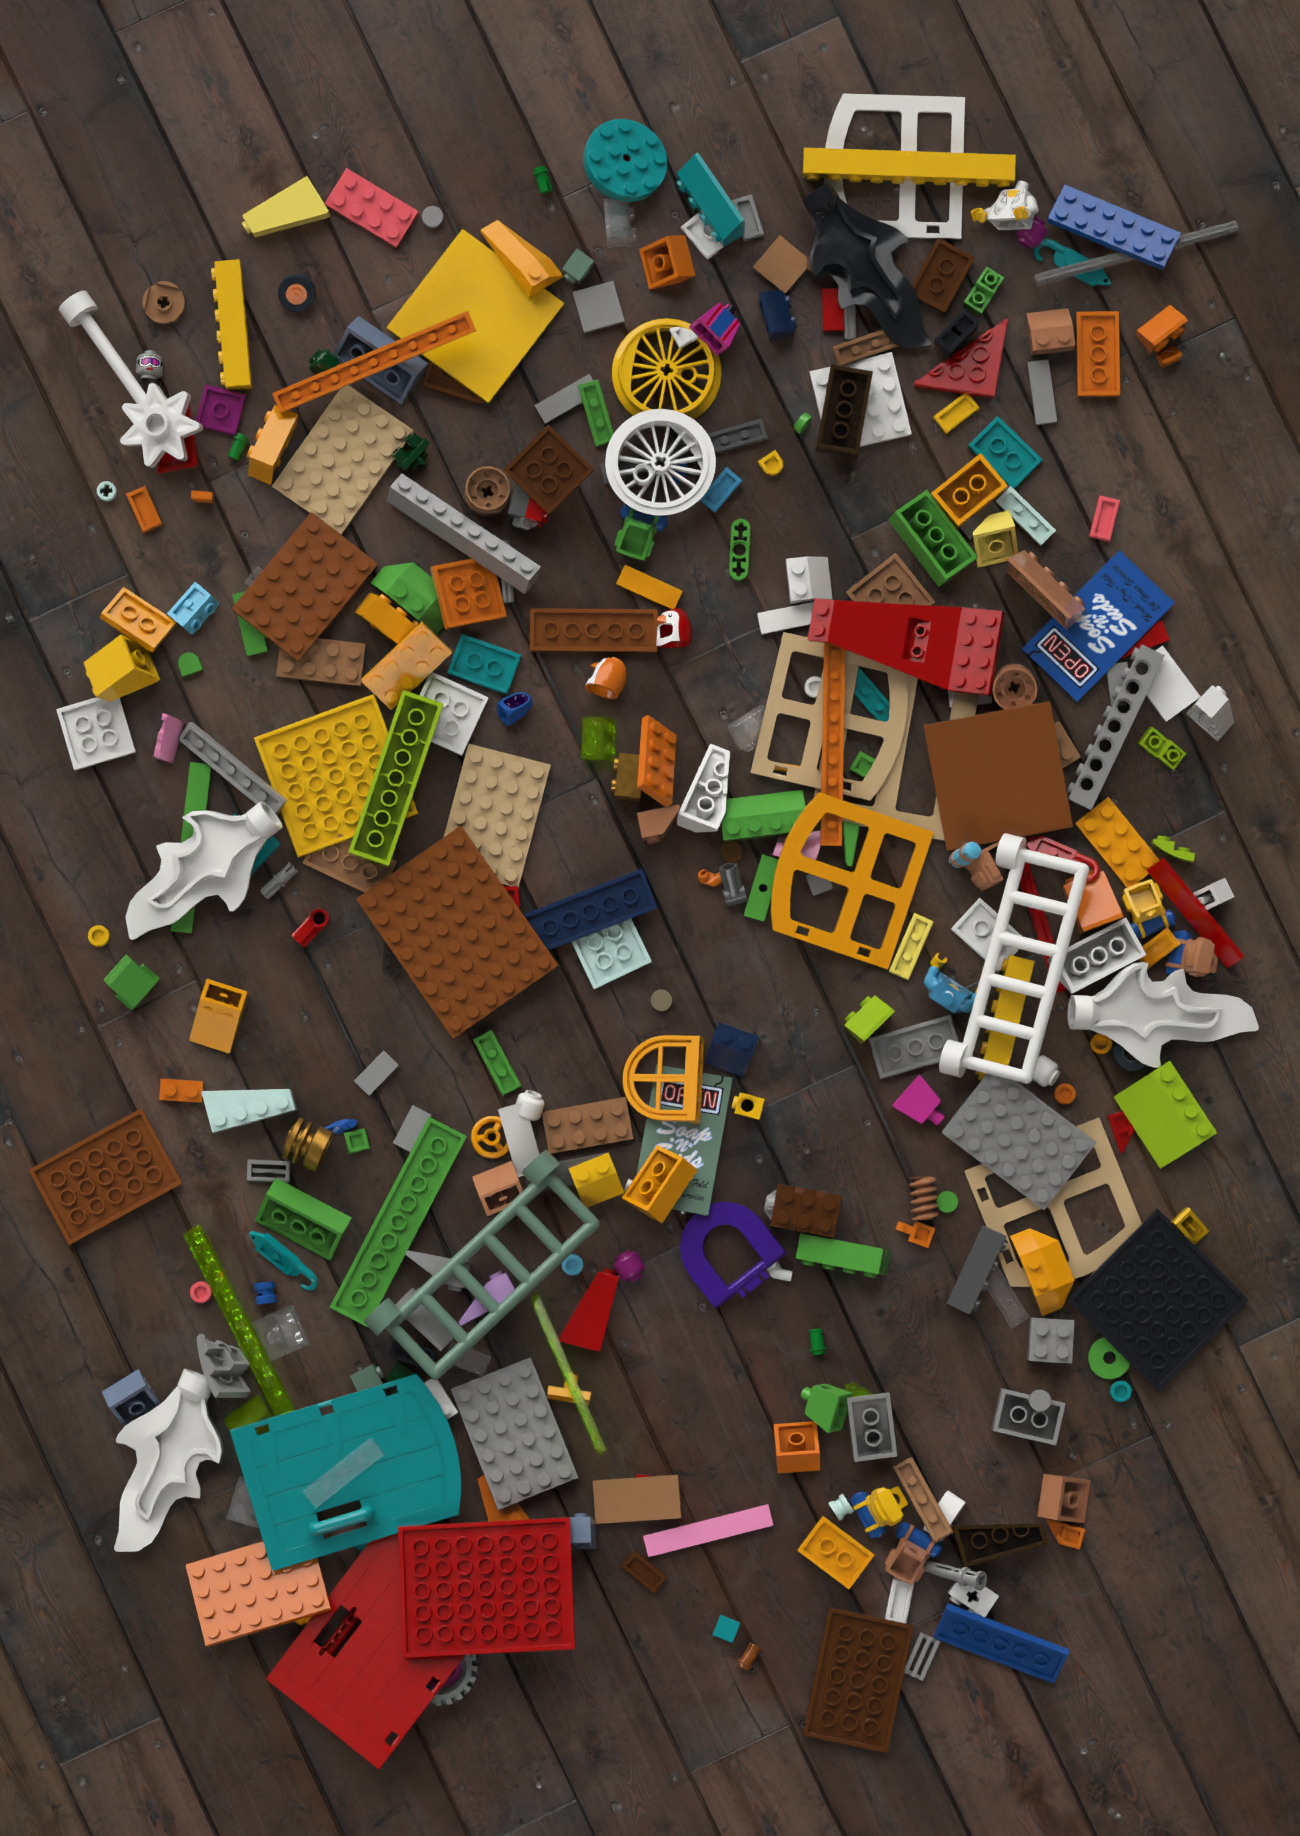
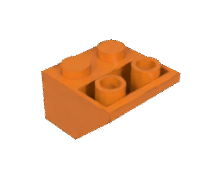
(1161, 328)

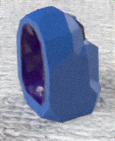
(514, 707)

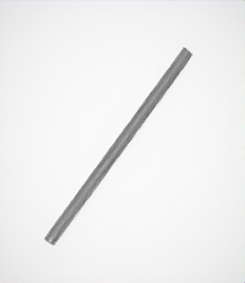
(1119, 257)

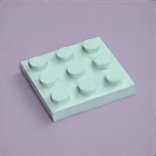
(611, 953)

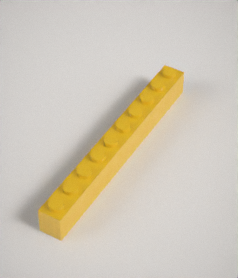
(909, 166)

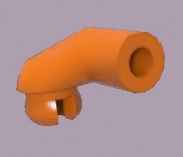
(709, 878)

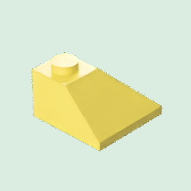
(995, 539)

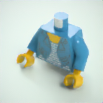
(947, 991)

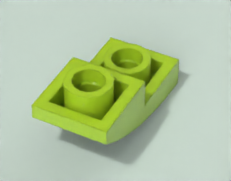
(1161, 748)
(1166, 847)

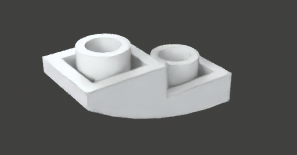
(951, 1507)

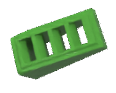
(850, 835)

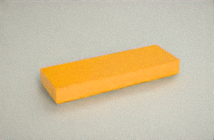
(649, 587)

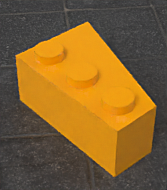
(271, 444)
(385, 618)

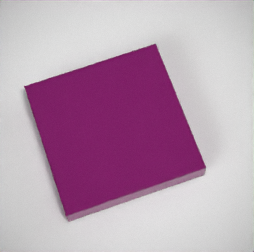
(220, 410)

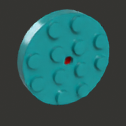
(625, 160)

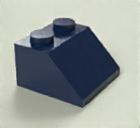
(776, 314)
(731, 1049)

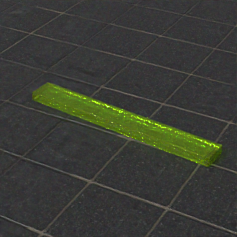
(568, 1375)

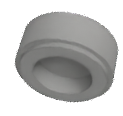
(432, 217)
(1040, 1400)

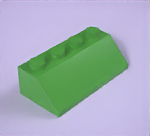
(932, 538)
(761, 815)
(302, 1219)

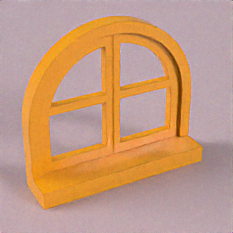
(692, 1078)

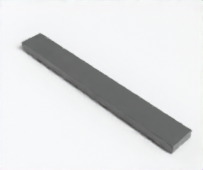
(722, 441)

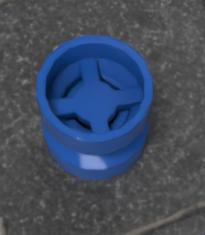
(265, 1292)

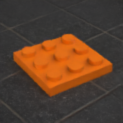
(467, 593)

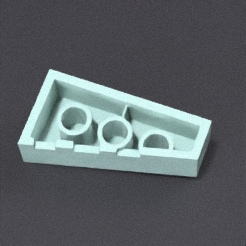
(243, 1107)

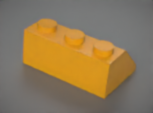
(659, 1183)

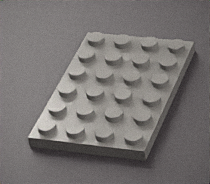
(1019, 1138)
(514, 1433)

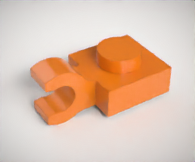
(918, 1233)

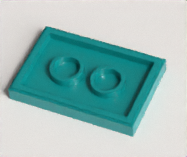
(1005, 452)
(484, 664)

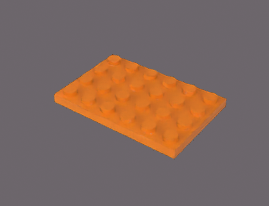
(243, 1596)

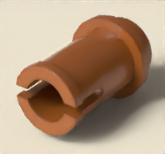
(749, 1656)

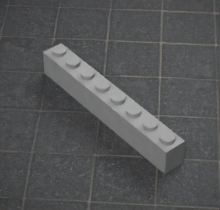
(463, 533)

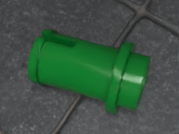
(542, 179)
(238, 446)
(817, 1342)

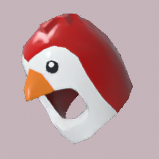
(674, 629)

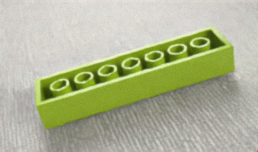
(395, 778)

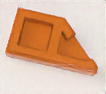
(1066, 1533)

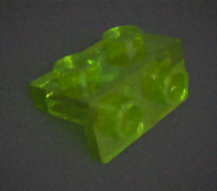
(598, 738)

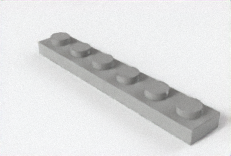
(231, 767)

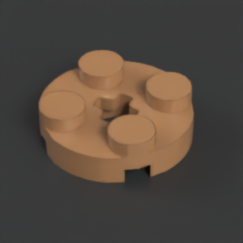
(158, 292)

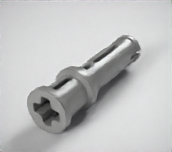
(963, 1576)

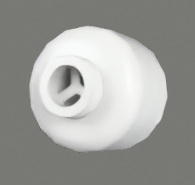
(1045, 1072)
(532, 1105)

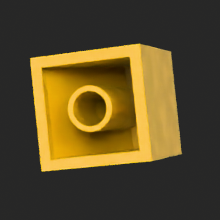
(120, 669)

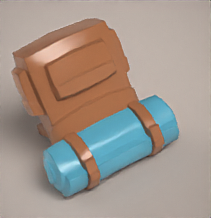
(978, 863)

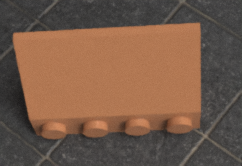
(1045, 589)

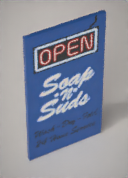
(1118, 612)

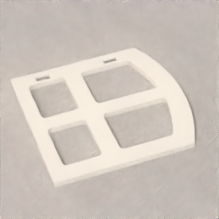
(909, 108)

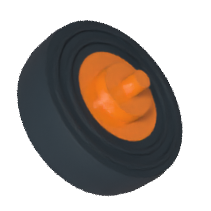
(296, 293)

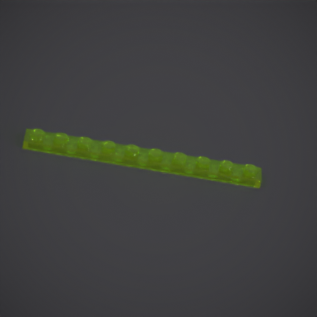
(238, 1321)

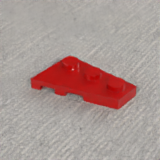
(169, 463)

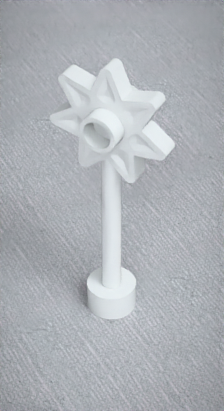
(157, 421)

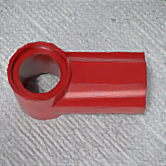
(309, 928)

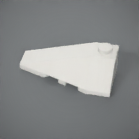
(706, 798)

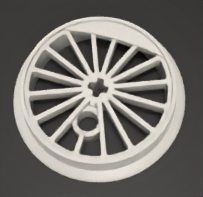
(696, 441)

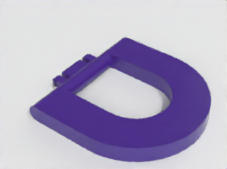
(700, 1268)

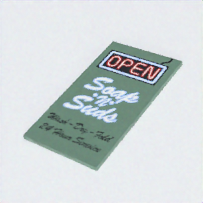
(693, 1142)

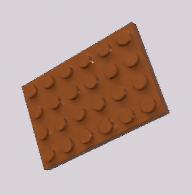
(304, 587)
(105, 1176)

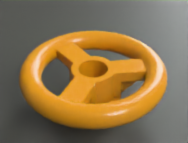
(475, 1138)

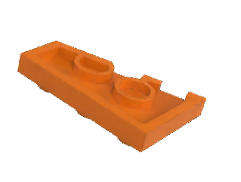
(511, 1512)

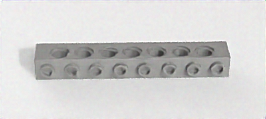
(1152, 660)

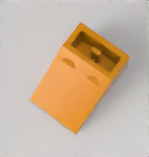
(218, 1015)

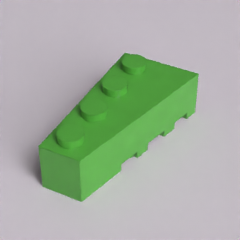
(843, 1254)

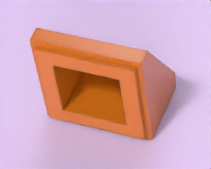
(1168, 356)

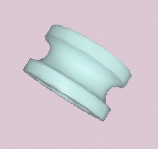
(111, 496)

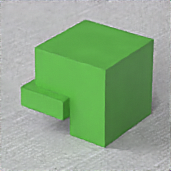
(130, 981)

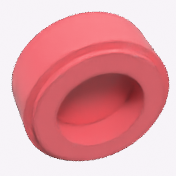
(200, 1292)

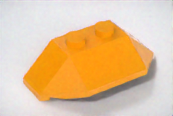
(1044, 1268)

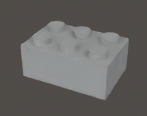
(1018, 1418)

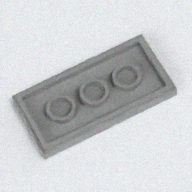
(911, 1046)

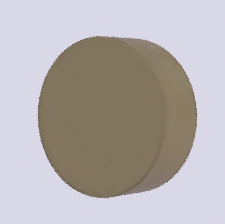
(661, 1000)

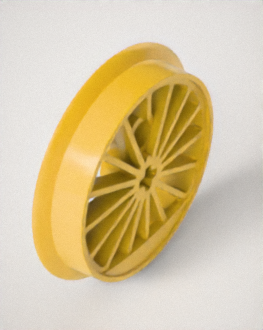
(624, 363)

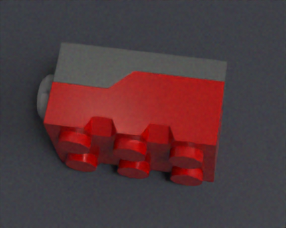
(525, 511)

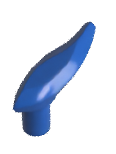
(342, 1125)

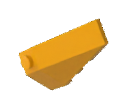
(525, 262)

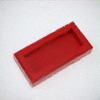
(832, 314)

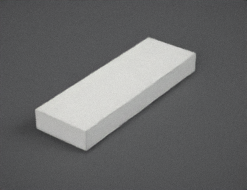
(785, 618)

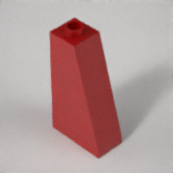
(591, 1316)

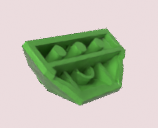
(411, 591)

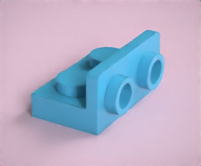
(193, 608)

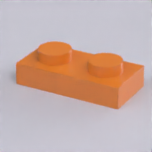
(181, 1090)

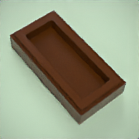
(644, 1571)

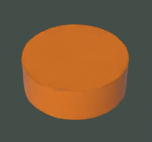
(1064, 1094)

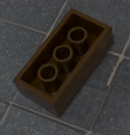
(844, 411)

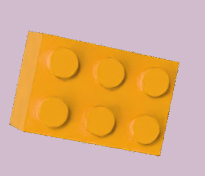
(969, 491)

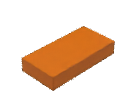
(144, 509)

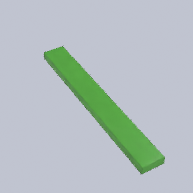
(196, 800)

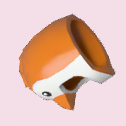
(608, 677)

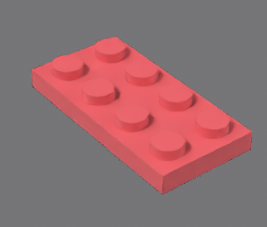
(371, 208)

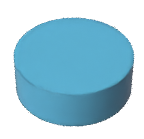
(572, 1265)

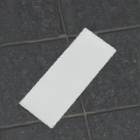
(519, 1137)

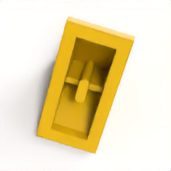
(1190, 1225)

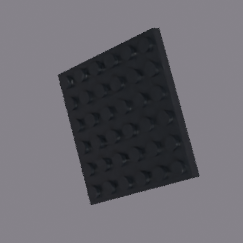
(1157, 1299)

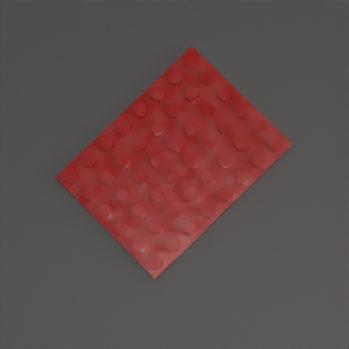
(486, 1587)

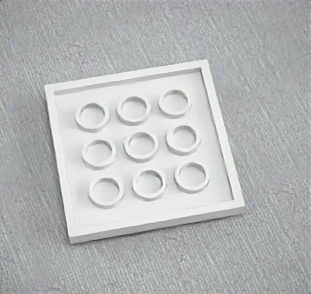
(885, 409)

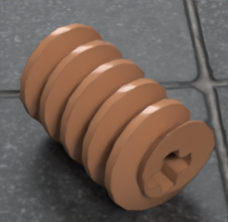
(923, 1198)

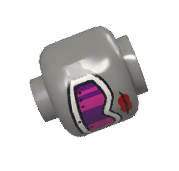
(149, 366)

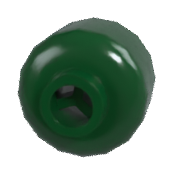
(322, 361)

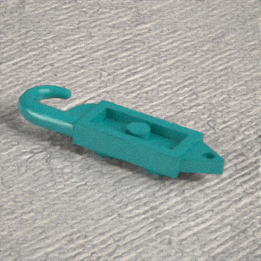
(1067, 256)
(282, 1258)

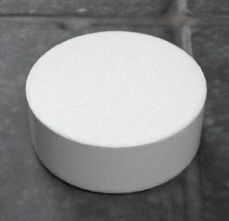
(812, 686)

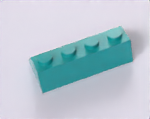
(710, 201)

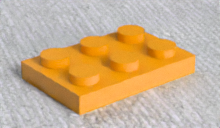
(137, 619)
(835, 1552)

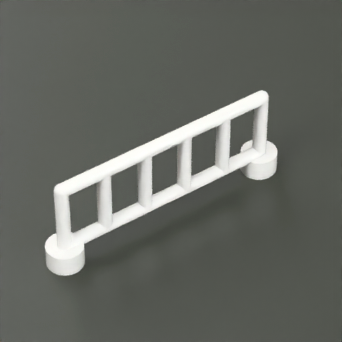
(1013, 855)

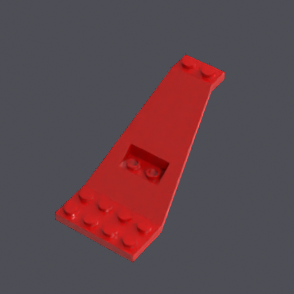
(956, 644)

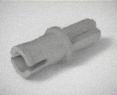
(279, 880)

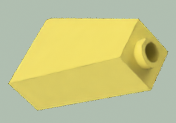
(287, 209)

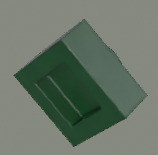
(399, 1371)

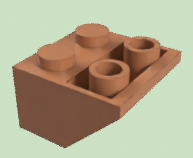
(497, 1187)

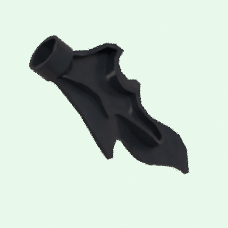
(861, 263)

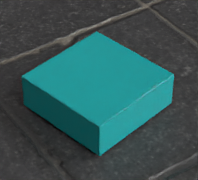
(726, 1628)

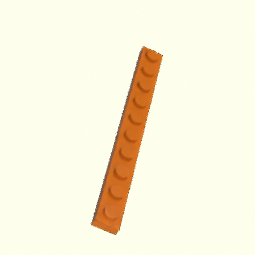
(374, 362)
(832, 739)

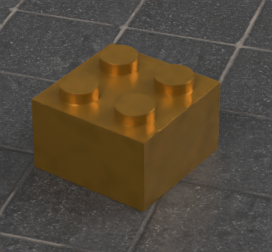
(625, 784)

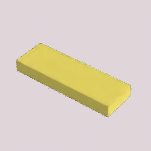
(911, 946)

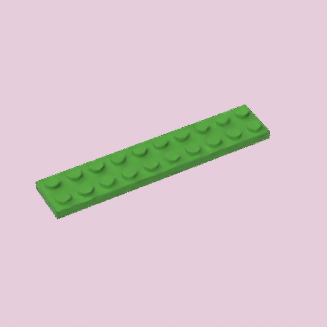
(398, 1221)

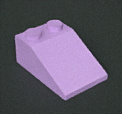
(498, 1288)

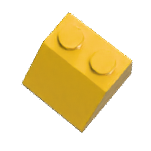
(596, 1180)

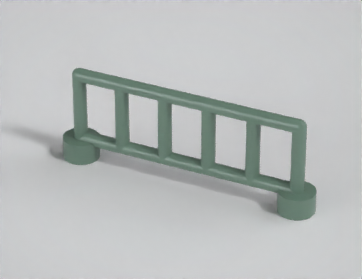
(389, 1316)

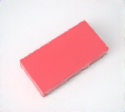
(1104, 518)

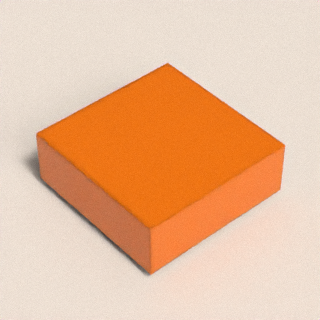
(202, 497)

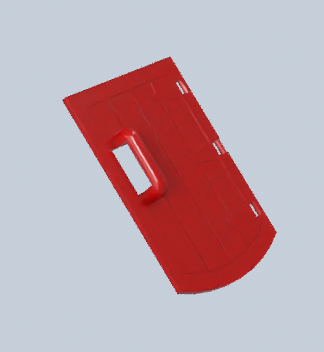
(368, 1684)

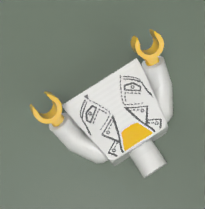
(1012, 209)

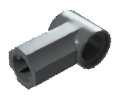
(733, 888)

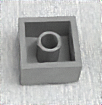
(1050, 1340)

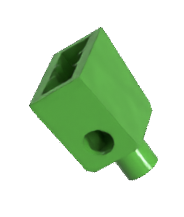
(826, 1406)

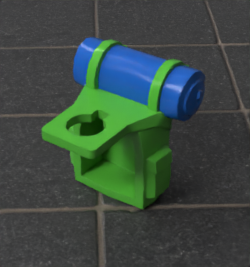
(638, 532)

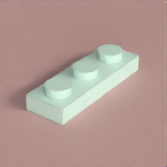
(1025, 516)

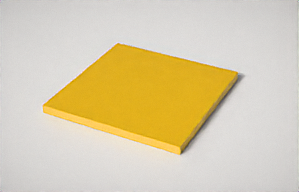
(504, 317)
(325, 771)

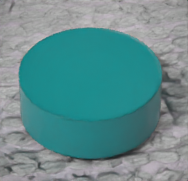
(1120, 1391)

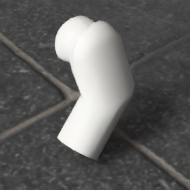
(778, 1273)

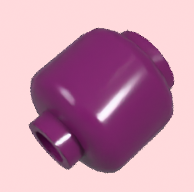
(1034, 236)
(629, 1266)

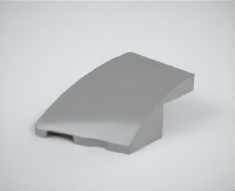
(223, 1368)

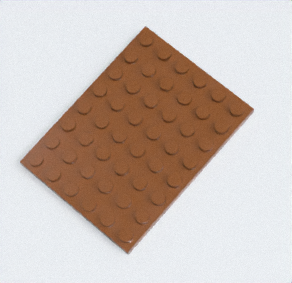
(457, 932)

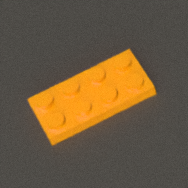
(406, 665)
(1117, 842)

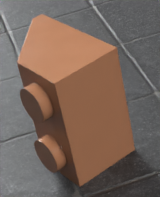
(1050, 331)
(656, 822)
(1064, 1498)

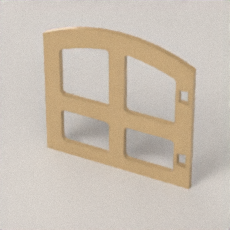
(807, 773)
(1079, 1263)

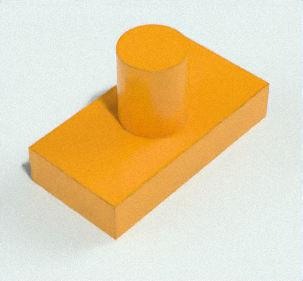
(564, 1394)

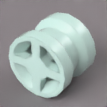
(841, 1507)

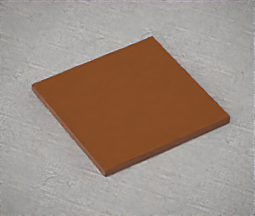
(998, 775)

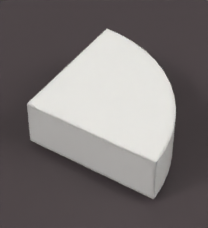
(683, 336)

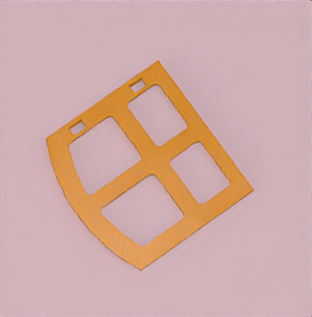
(857, 882)

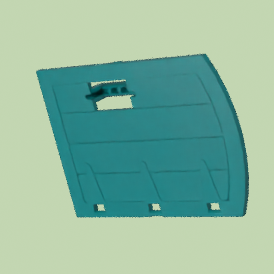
(407, 1486)

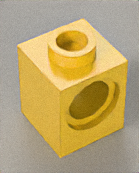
(757, 1102)

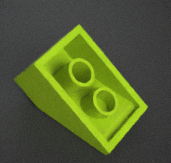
(868, 1018)

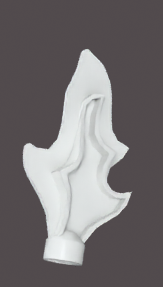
(207, 864)
(1149, 1013)
(168, 1452)

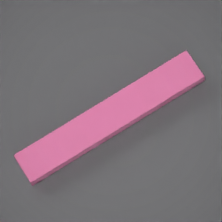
(708, 1530)

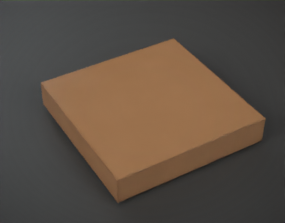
(781, 264)

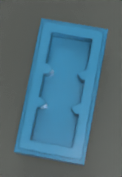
(721, 490)

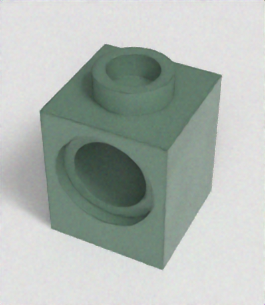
(577, 267)
(367, 1377)

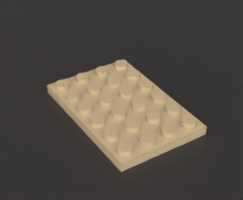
(342, 459)
(499, 807)

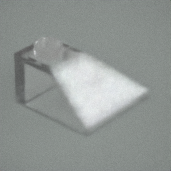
(746, 729)

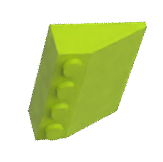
(1165, 1114)

